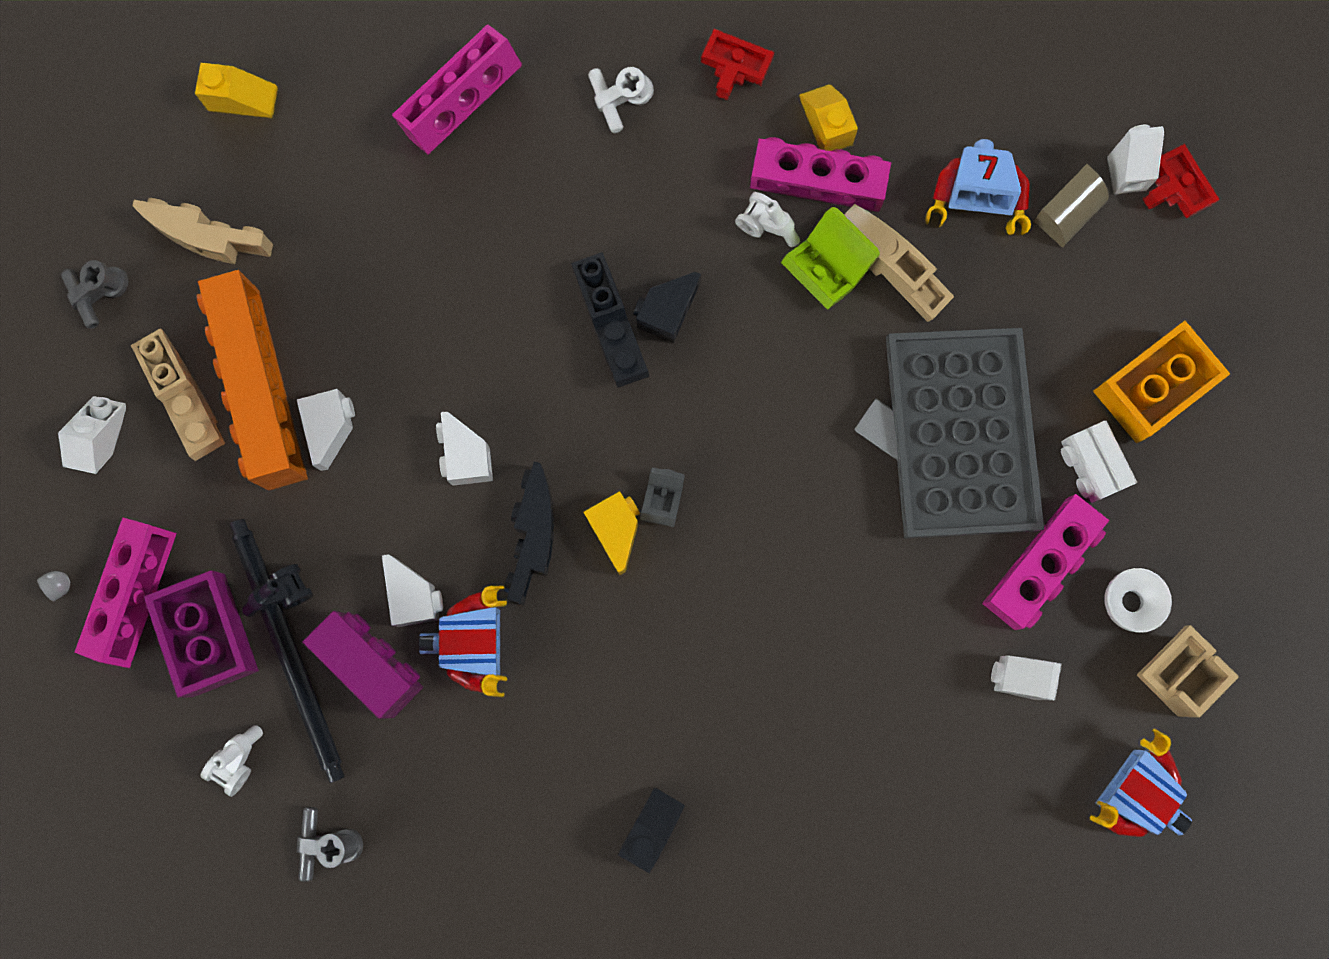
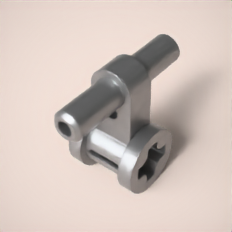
(92, 287)
(330, 849)

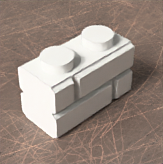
(1097, 462)

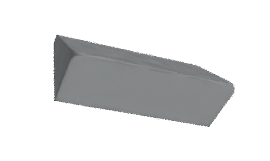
(879, 427)

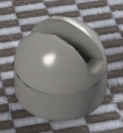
(54, 584)

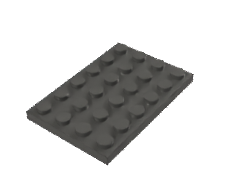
(964, 433)

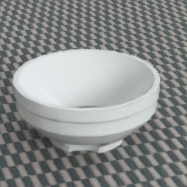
(1153, 595)

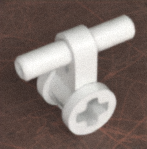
(611, 97)
(768, 216)
(228, 766)

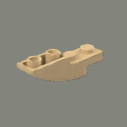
(195, 232)
(902, 265)
(179, 394)

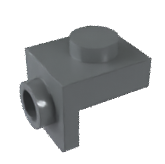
(662, 497)

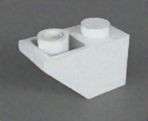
(1136, 159)
(91, 434)
(466, 454)

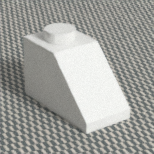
(326, 425)
(409, 595)
(1026, 677)

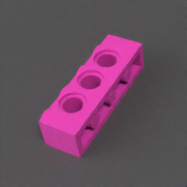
(457, 89)
(803, 183)
(1087, 528)
(119, 602)

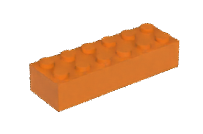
(251, 381)

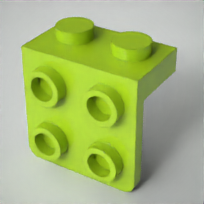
(832, 258)

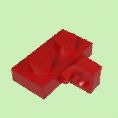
(735, 61)
(1181, 184)

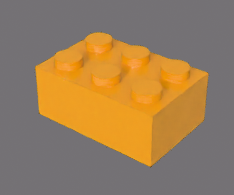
(1161, 382)

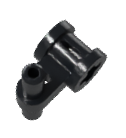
(282, 587)

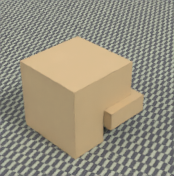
(1188, 674)

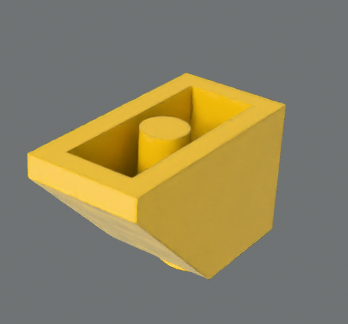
(234, 91)
(829, 118)
(615, 527)

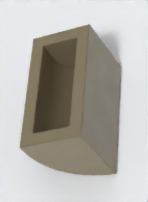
(1073, 206)

